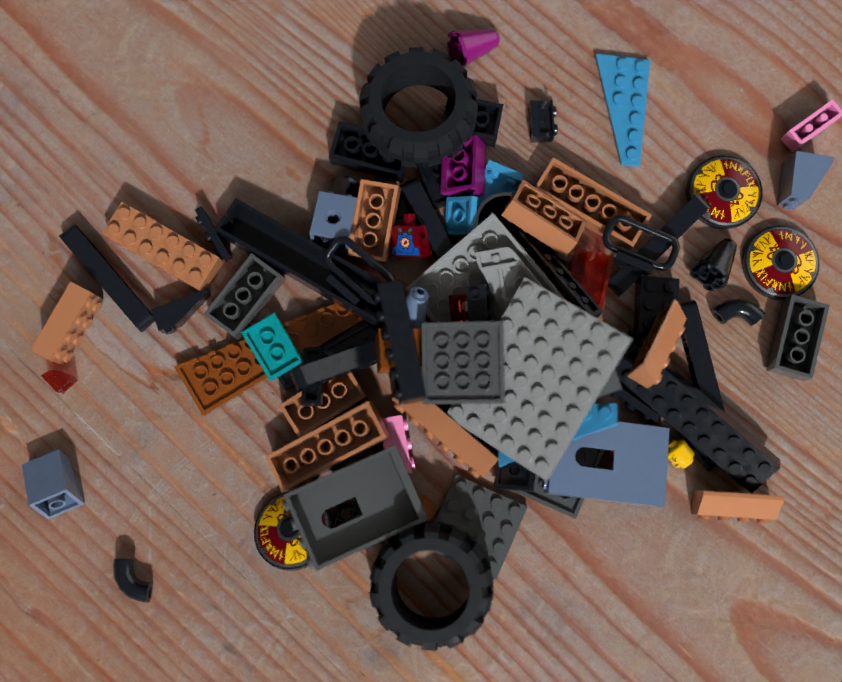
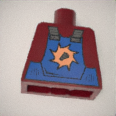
(410, 238)

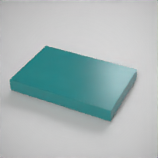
(272, 346)

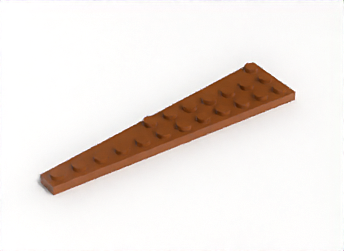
(235, 369)

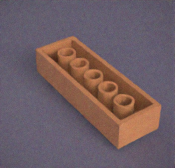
(592, 202)
(162, 247)
(450, 436)
(327, 446)

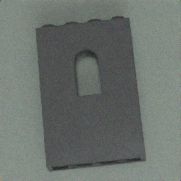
(383, 495)

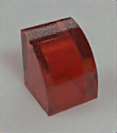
(59, 380)

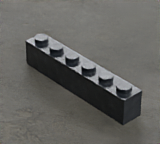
(400, 343)

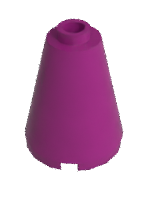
(471, 44)

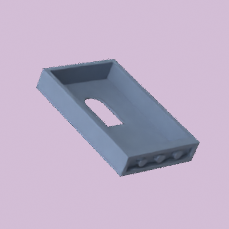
(637, 471)

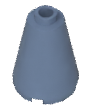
(416, 304)

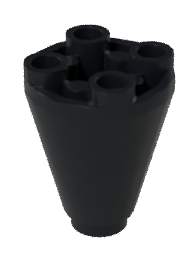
(715, 265)

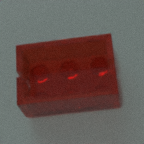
(592, 274)

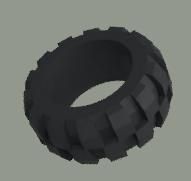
(413, 70)
(421, 630)

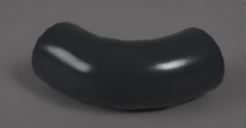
(738, 308)
(129, 583)

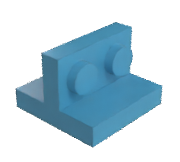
(461, 215)

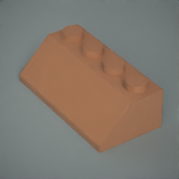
(658, 345)
(736, 505)

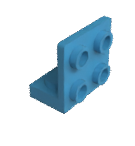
(500, 179)

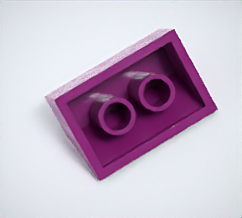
(465, 171)

